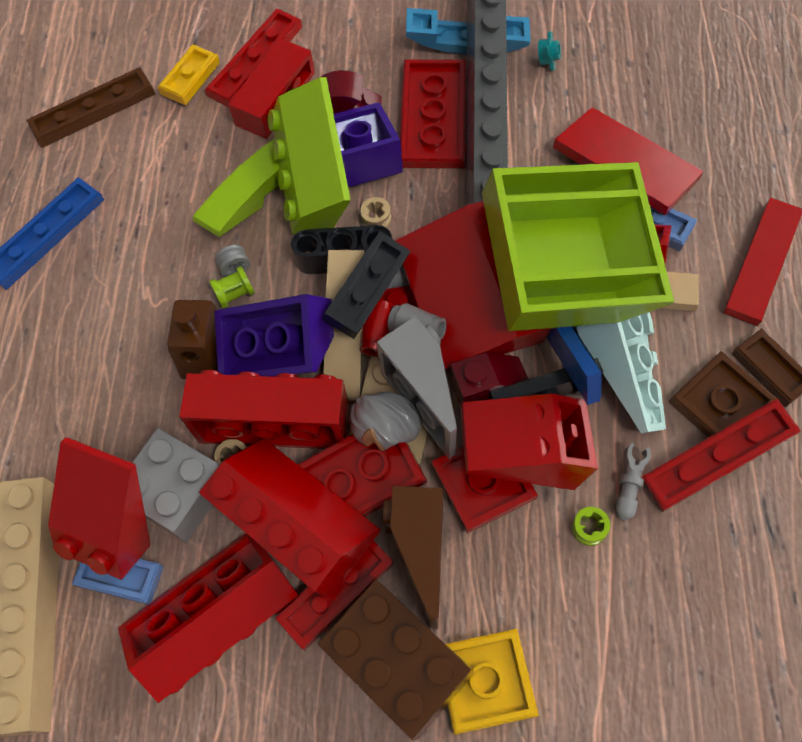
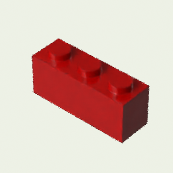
(280, 71)

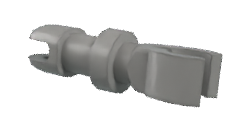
(626, 504)

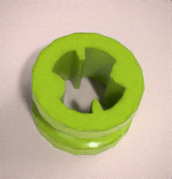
(584, 515)

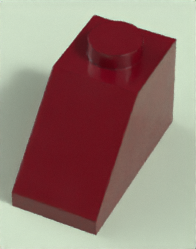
(481, 374)

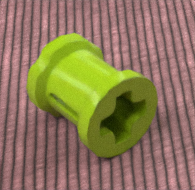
(232, 287)

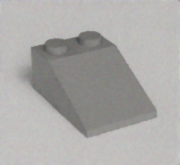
(415, 369)

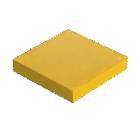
(499, 687)

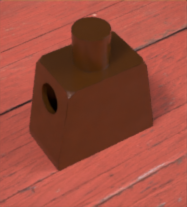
(193, 334)

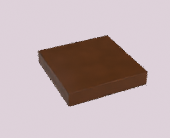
(720, 396)

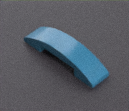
(451, 36)

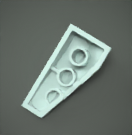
(628, 367)

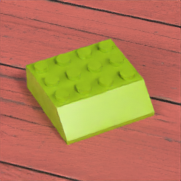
(574, 245)

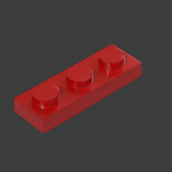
(314, 612)

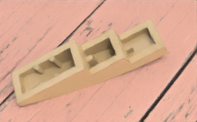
(343, 355)

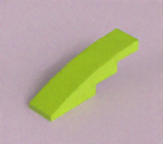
(240, 193)

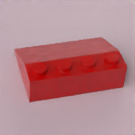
(457, 279)

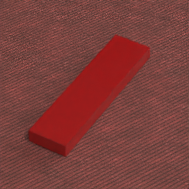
(251, 54)
(763, 262)
(720, 455)

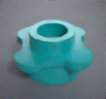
(549, 51)

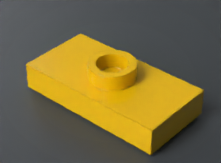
(188, 74)

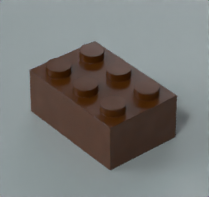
(396, 660)

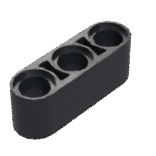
(330, 239)

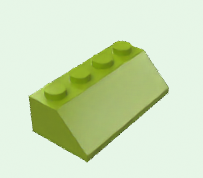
(309, 157)

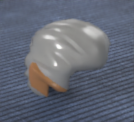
(384, 420)

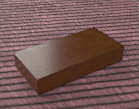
(771, 366)

